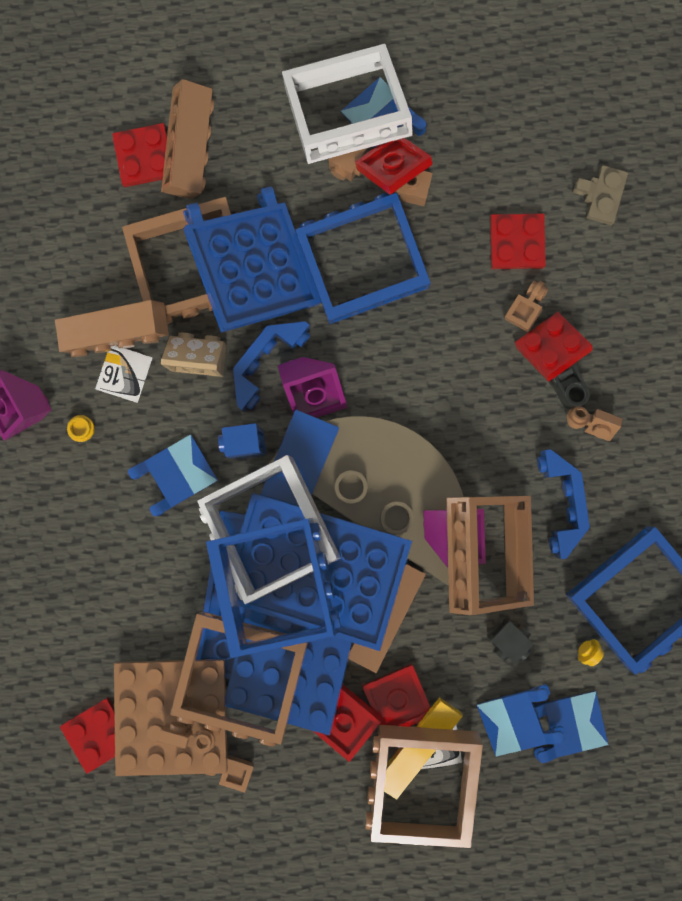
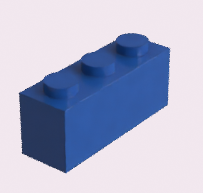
(242, 441)

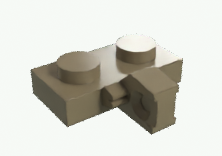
(603, 194)

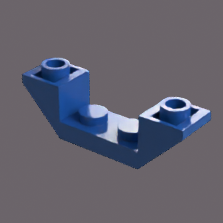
(290, 333)
(565, 540)

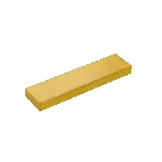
(409, 761)

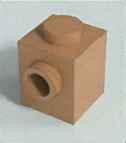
(344, 165)
(416, 189)

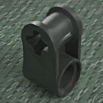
(569, 381)

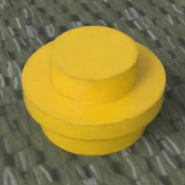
(80, 428)
(590, 652)

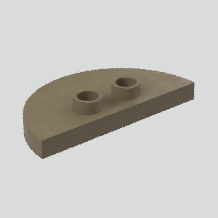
(386, 480)

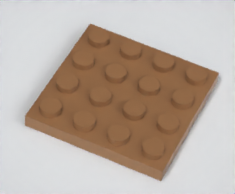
(143, 707)

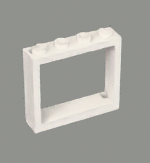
(356, 135)
(211, 515)

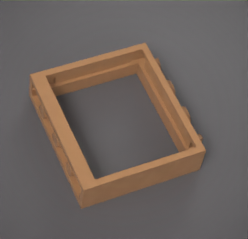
(161, 225)
(464, 555)
(217, 722)
(425, 739)

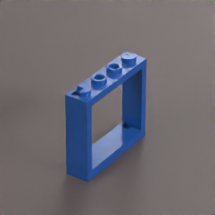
(376, 298)
(603, 574)
(228, 599)

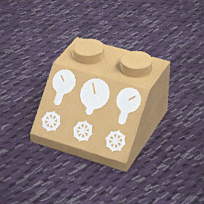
(195, 355)

